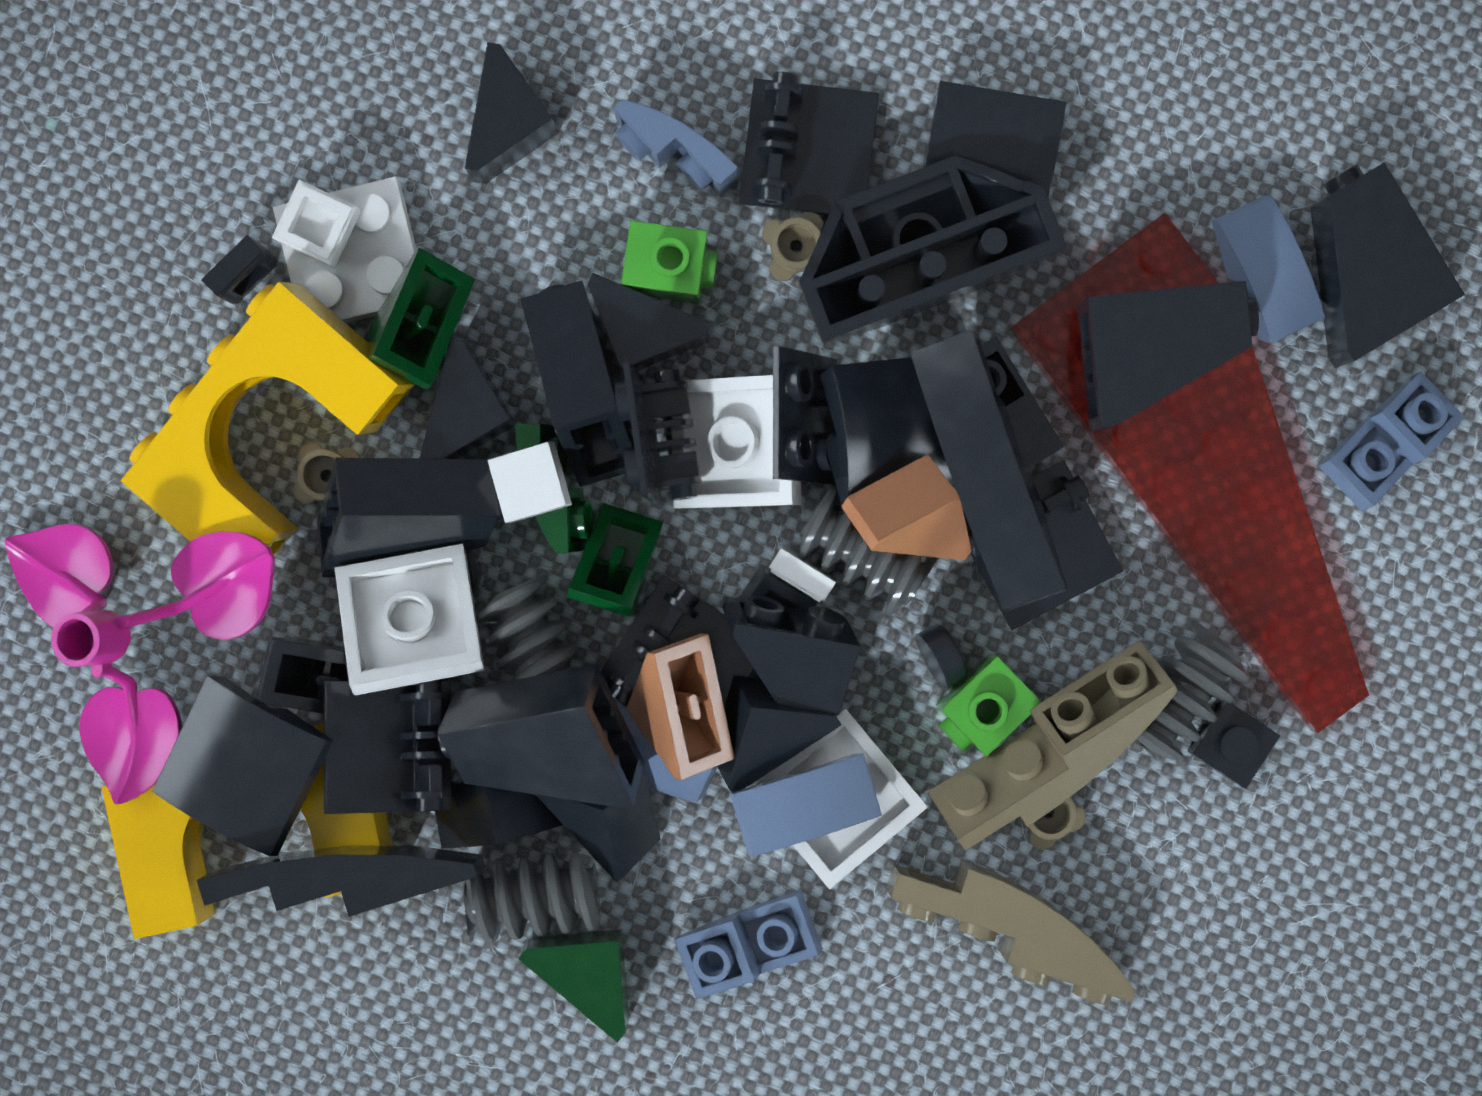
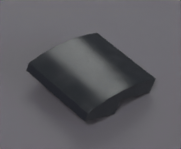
(997, 130)
(877, 422)
(242, 766)

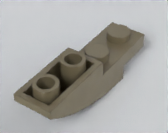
(1067, 747)
(1036, 934)

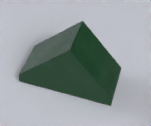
(419, 318)
(616, 560)
(587, 973)

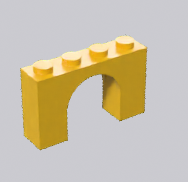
(290, 336)
(163, 854)

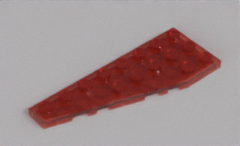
(1215, 483)

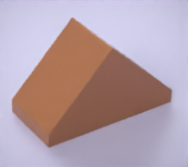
(911, 513)
(682, 707)

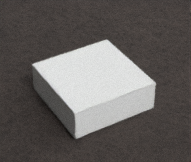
(316, 223)
(529, 482)
(802, 574)

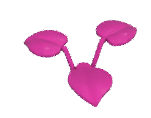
(64, 572)

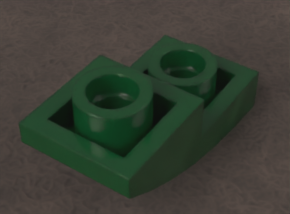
(569, 525)

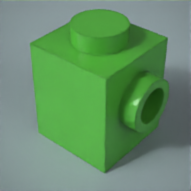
(668, 262)
(986, 706)

